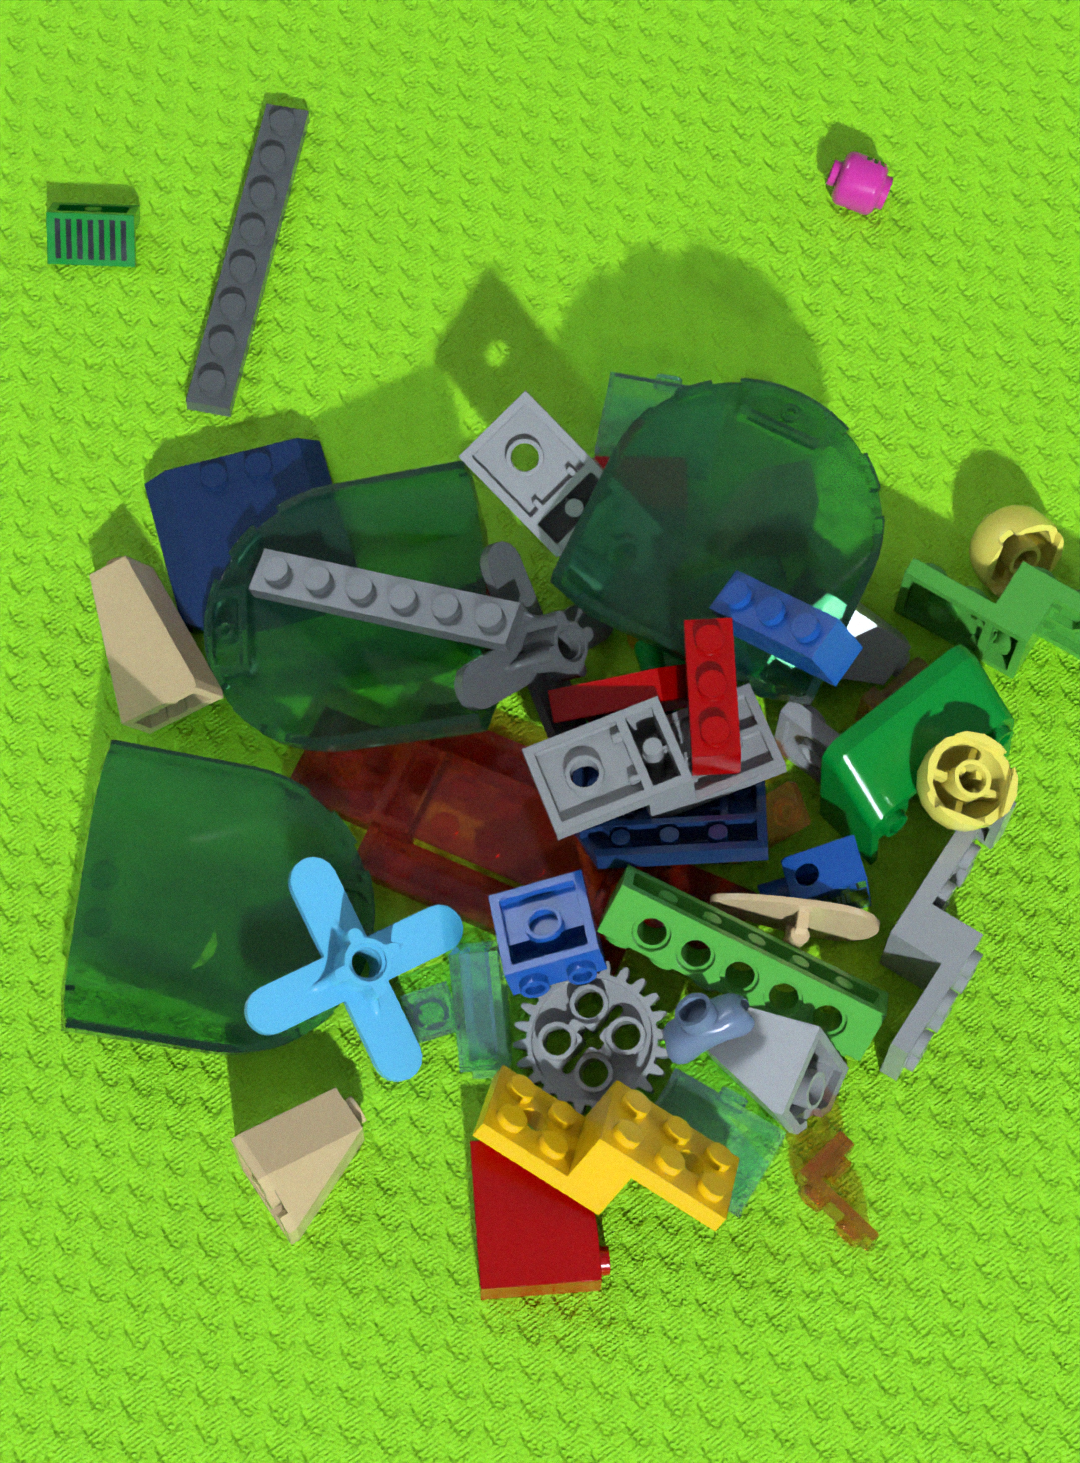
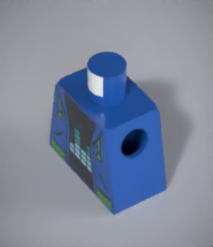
(830, 870)

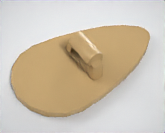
(800, 917)

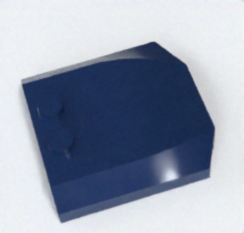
(212, 503)
(711, 833)

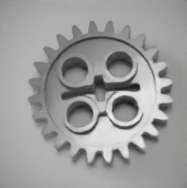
(560, 1012)

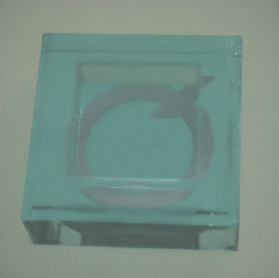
(430, 1012)

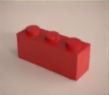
(712, 696)

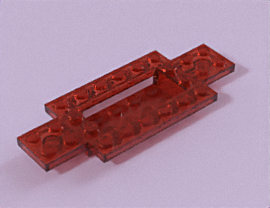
(478, 804)

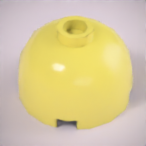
(1008, 539)
(967, 782)

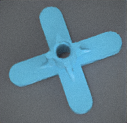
(333, 980)

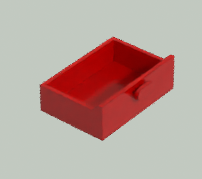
(620, 692)

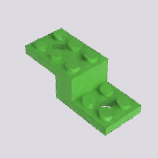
(999, 632)

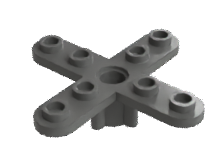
(545, 649)

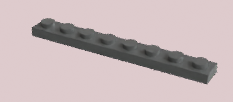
(247, 261)

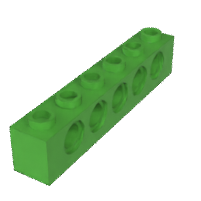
(732, 940)

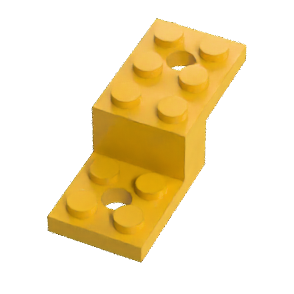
(602, 1151)

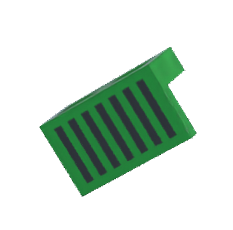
(92, 234)

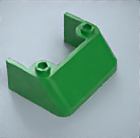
(875, 762)

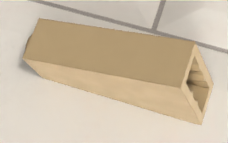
(149, 648)

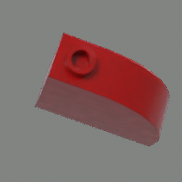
(531, 1233)

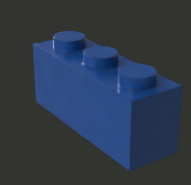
(787, 627)

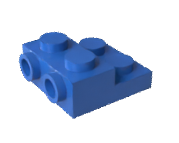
(547, 934)

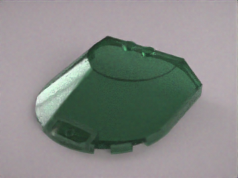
(723, 486)
(340, 679)
(192, 899)

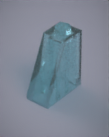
(480, 1008)

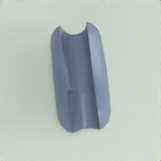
(705, 1023)

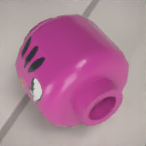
(859, 183)

